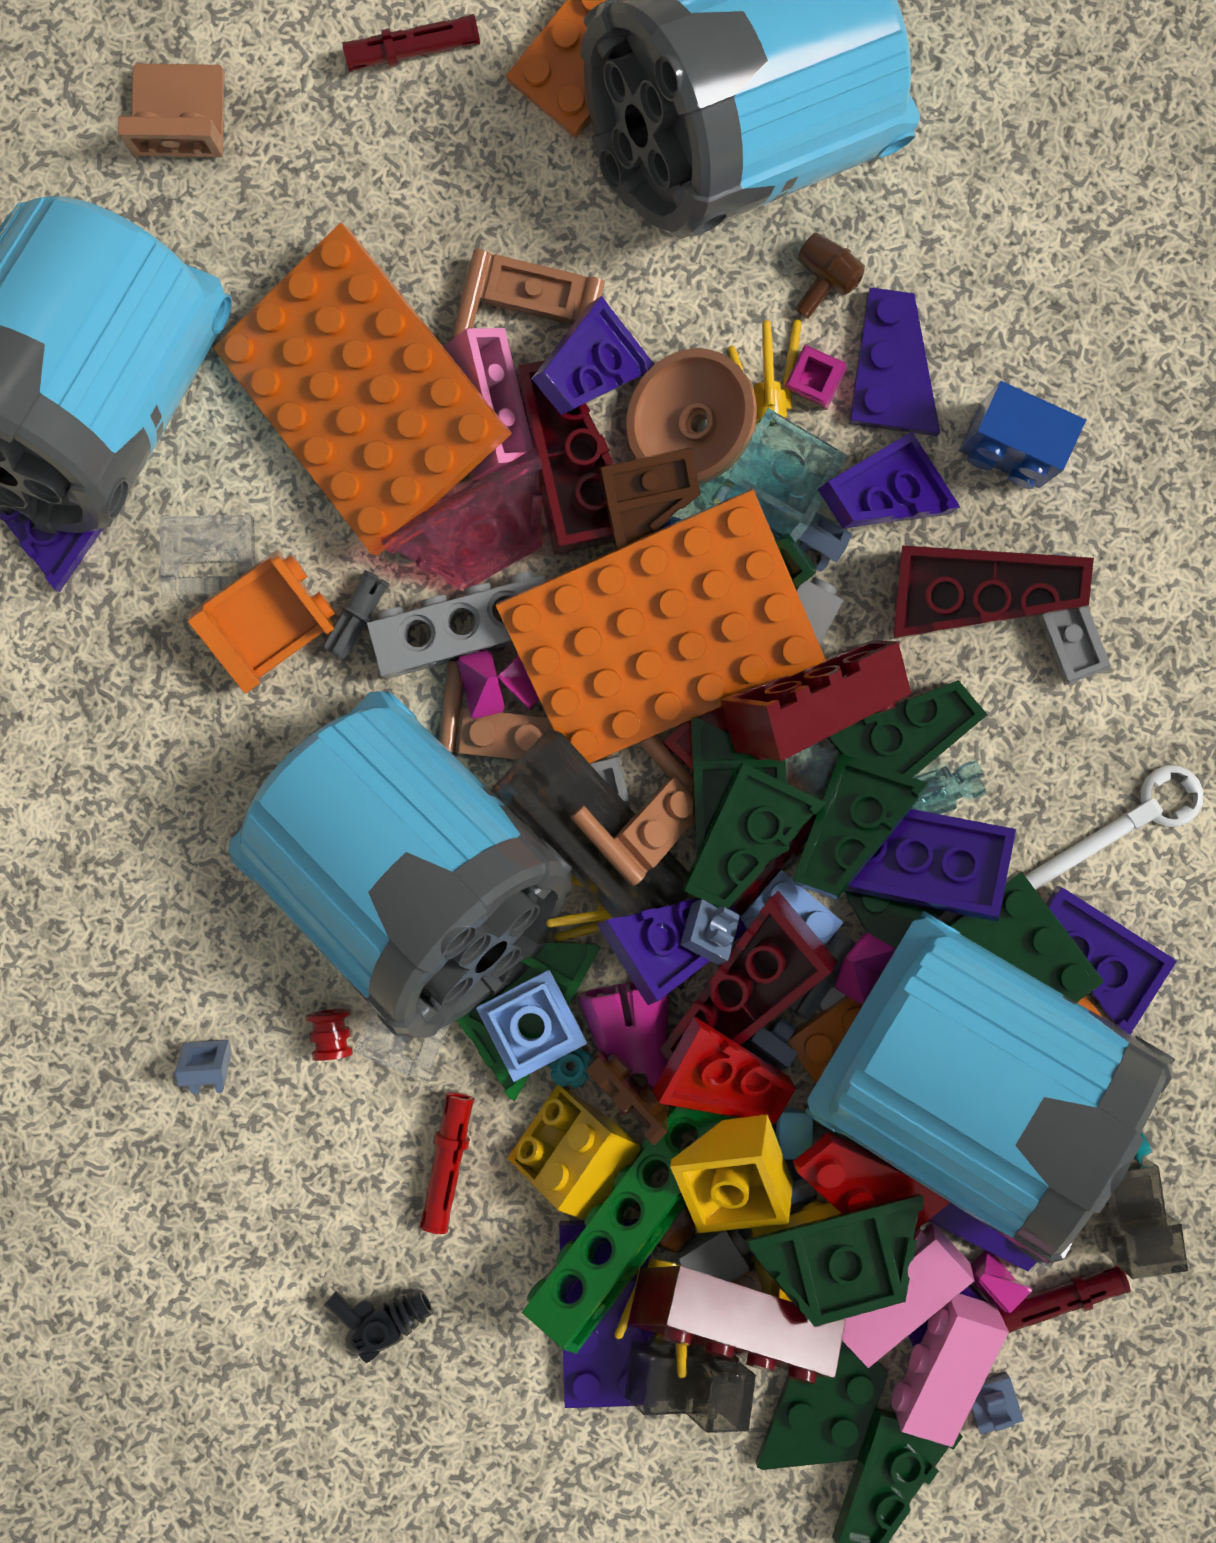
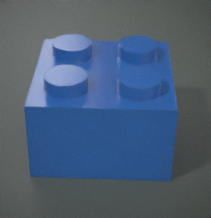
(1021, 436)

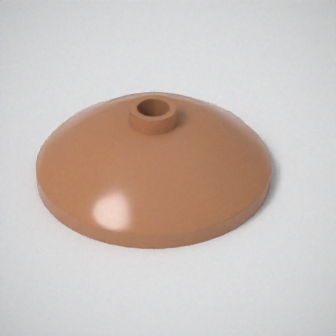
(680, 395)

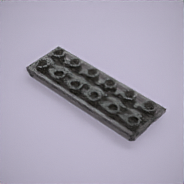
(548, 788)

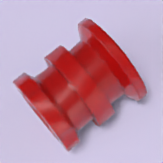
(330, 1034)

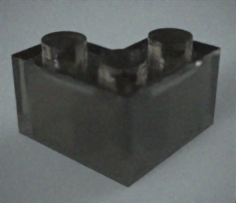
(1137, 1229)
(713, 1393)

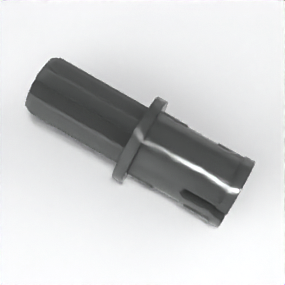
(355, 614)
(808, 1003)

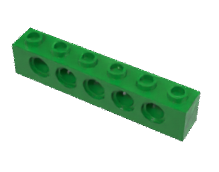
(631, 1245)

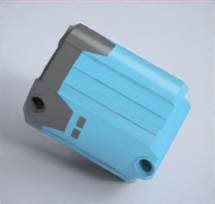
(741, 100)
(94, 338)
(401, 867)
(991, 1089)

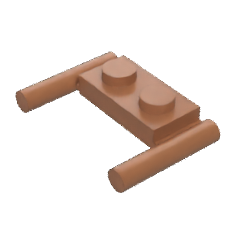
(525, 289)
(488, 736)
(653, 827)

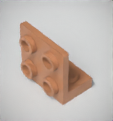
(175, 111)

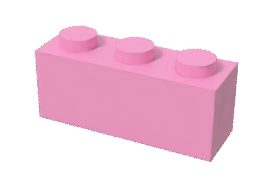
(489, 365)
(935, 1279)
(949, 1369)

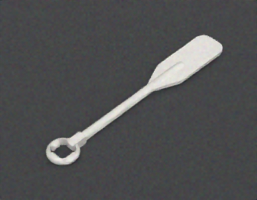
(1135, 818)

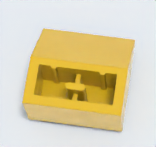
(573, 1153)

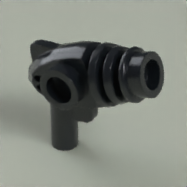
(379, 1326)

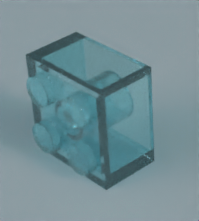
(785, 471)

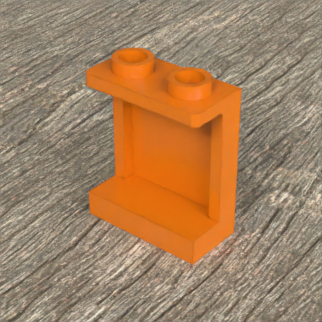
(261, 619)

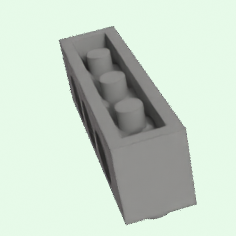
(391, 630)

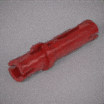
(450, 1144)

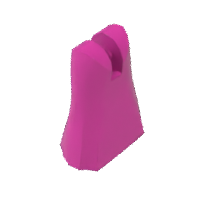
(628, 1027)

